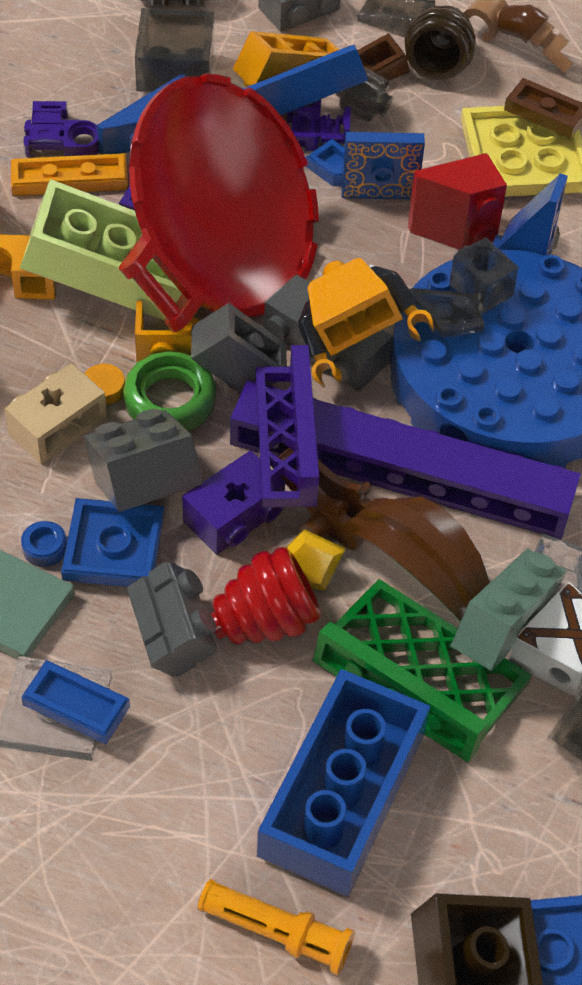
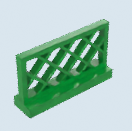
(448, 720)

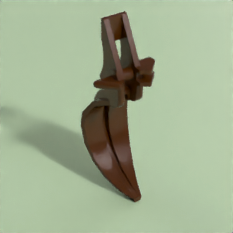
(407, 529)

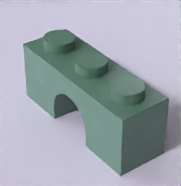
(506, 606)

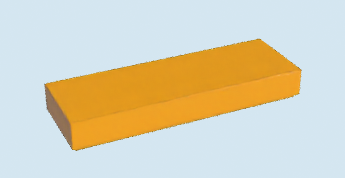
(82, 172)

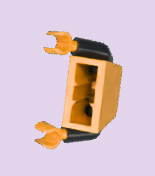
(352, 305)

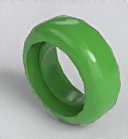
(173, 366)

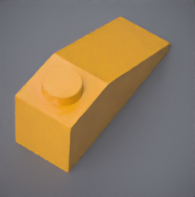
(274, 53)

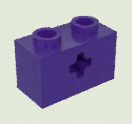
(229, 504)

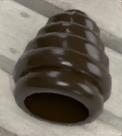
(440, 43)

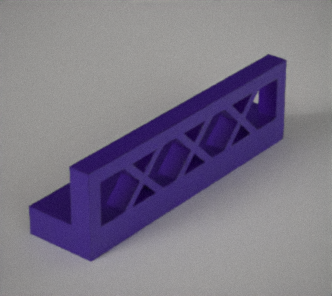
(302, 424)

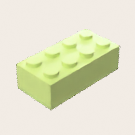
(83, 243)

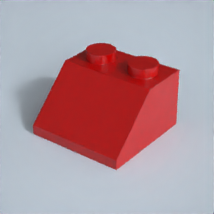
(457, 201)

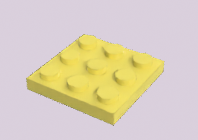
(522, 150)

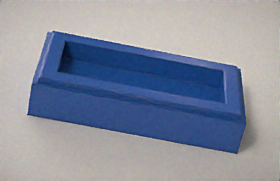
(76, 702)

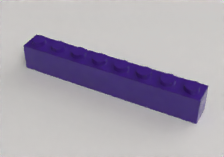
(425, 464)

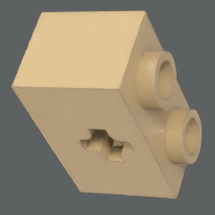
(55, 413)

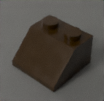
(475, 941)

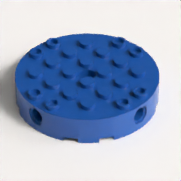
(512, 382)

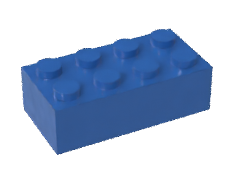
(342, 782)

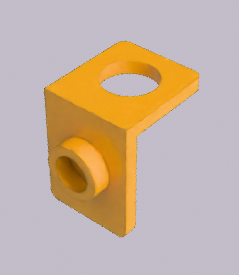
(157, 341)

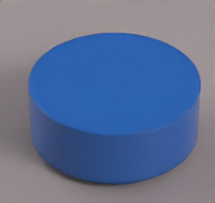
(44, 543)

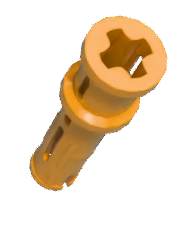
(298, 932)

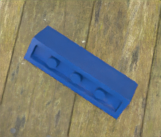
(313, 80)

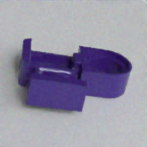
(309, 126)
(53, 133)

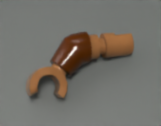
(522, 22)

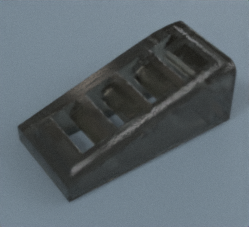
(395, 14)

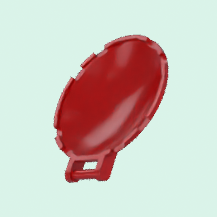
(218, 199)

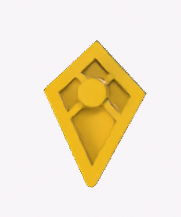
(316, 557)

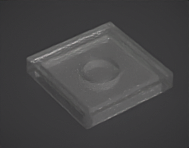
(33, 732)

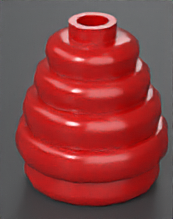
(266, 600)

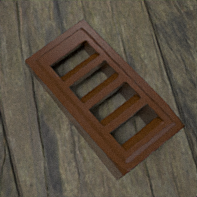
(386, 49)

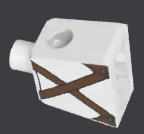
(553, 642)

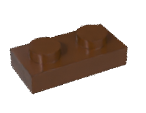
(545, 107)

